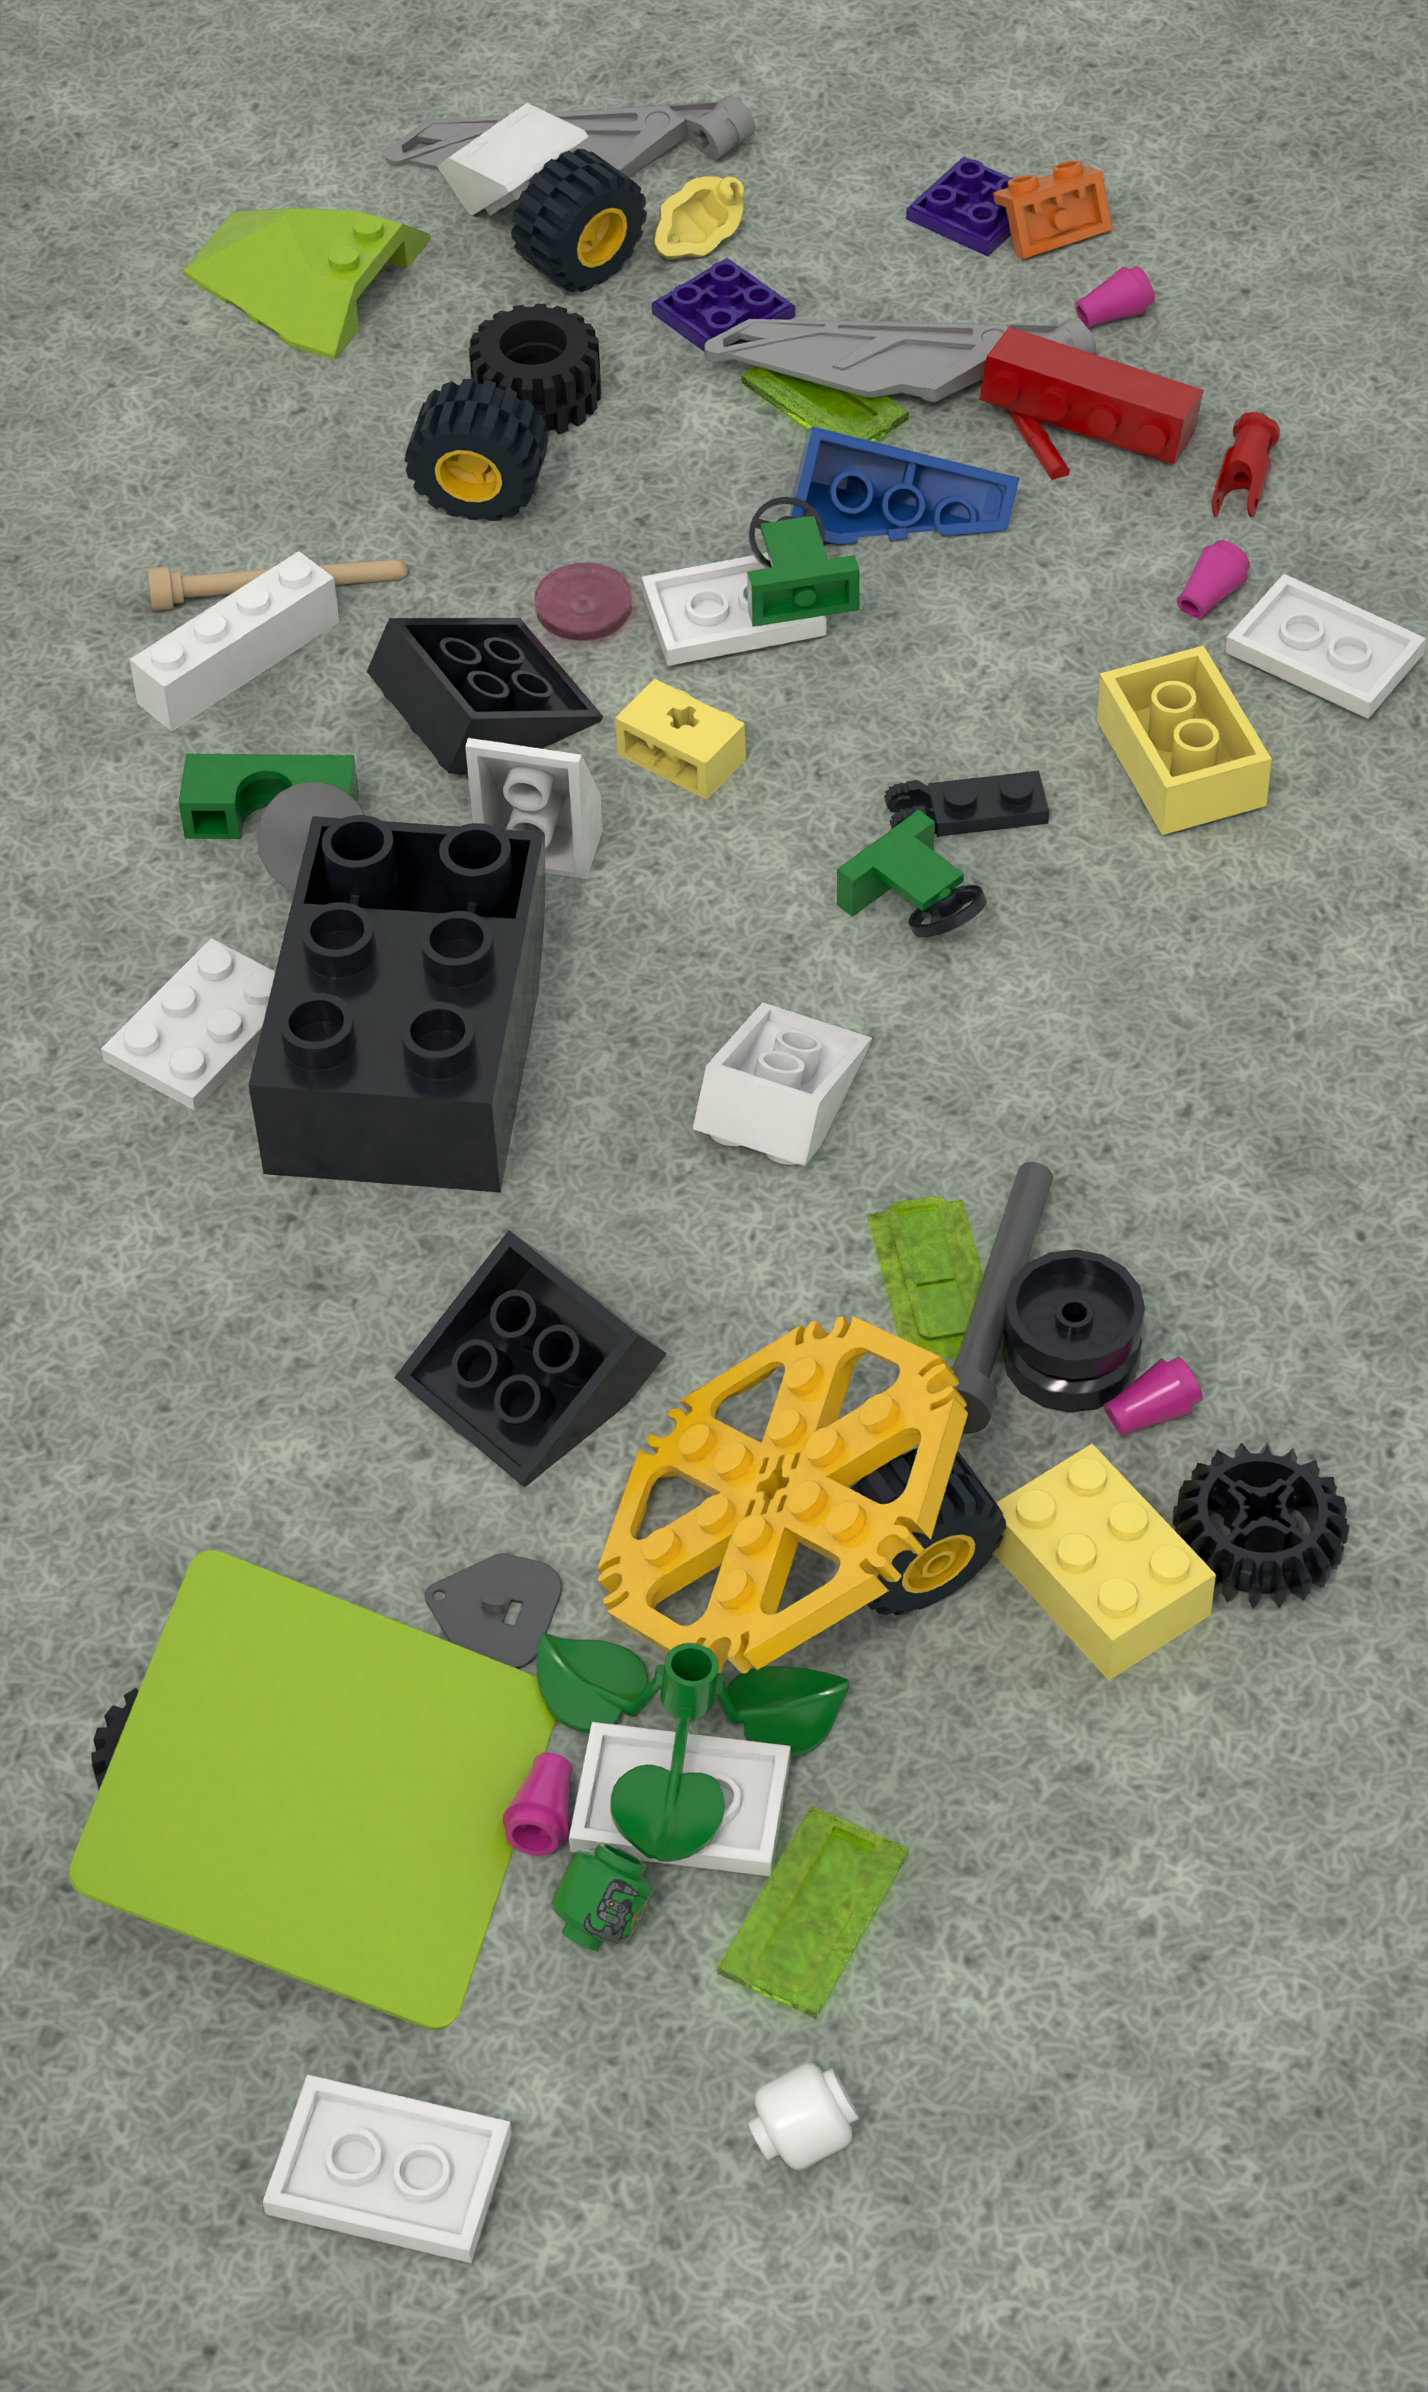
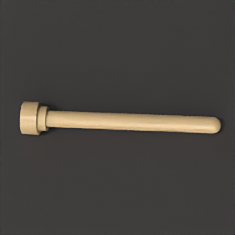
(172, 587)

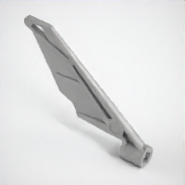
(621, 136)
(879, 356)

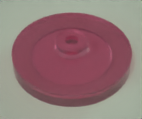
(583, 601)

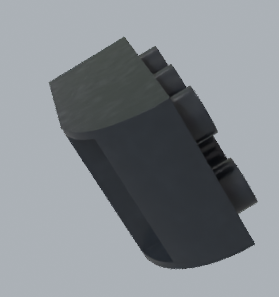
(402, 1004)

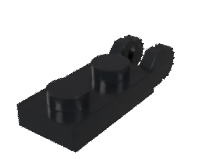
(972, 803)

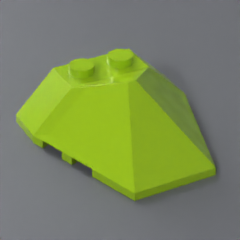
(302, 269)

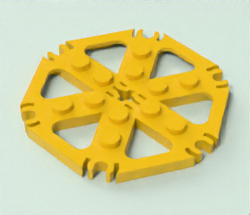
(817, 1463)

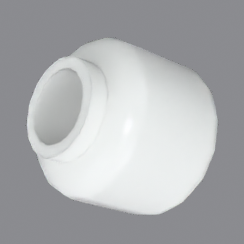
(803, 2116)

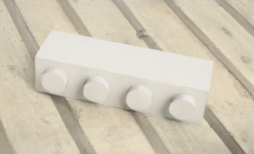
(234, 640)

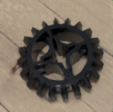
(1264, 1542)

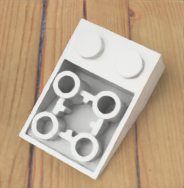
(505, 157)

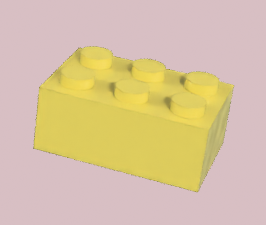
(1183, 740)
(1103, 1562)

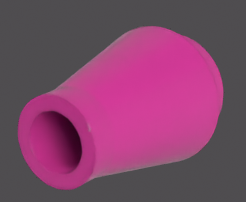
(1117, 298)
(1215, 576)
(1155, 1397)
(540, 1809)

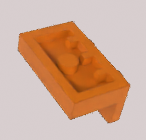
(1055, 208)

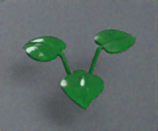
(673, 1811)

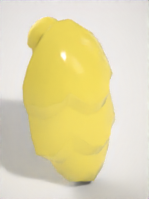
(699, 217)

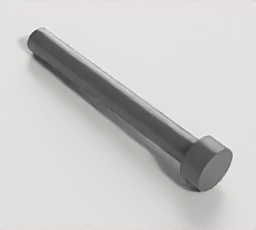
(986, 1320)

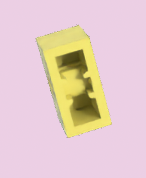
(680, 738)

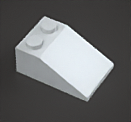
(538, 793)
(779, 1084)

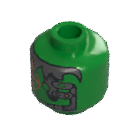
(602, 1896)

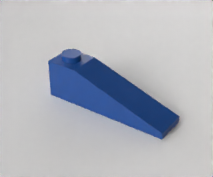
(893, 491)

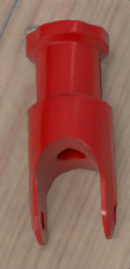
(1247, 461)

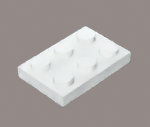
(706, 615)
(1325, 645)
(195, 1026)
(748, 1772)
(388, 2168)

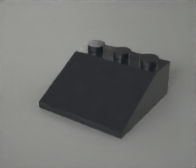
(477, 683)
(528, 1361)

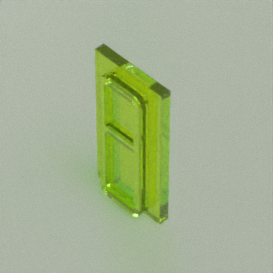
(825, 406)
(928, 1270)
(813, 1912)

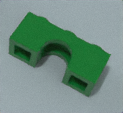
(227, 788)

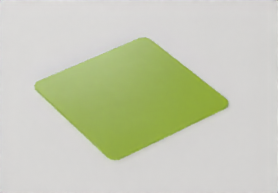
(315, 1790)

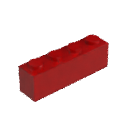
(1091, 395)

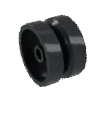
(1073, 1330)

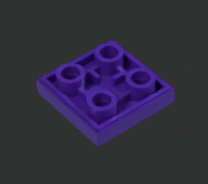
(964, 207)
(719, 301)

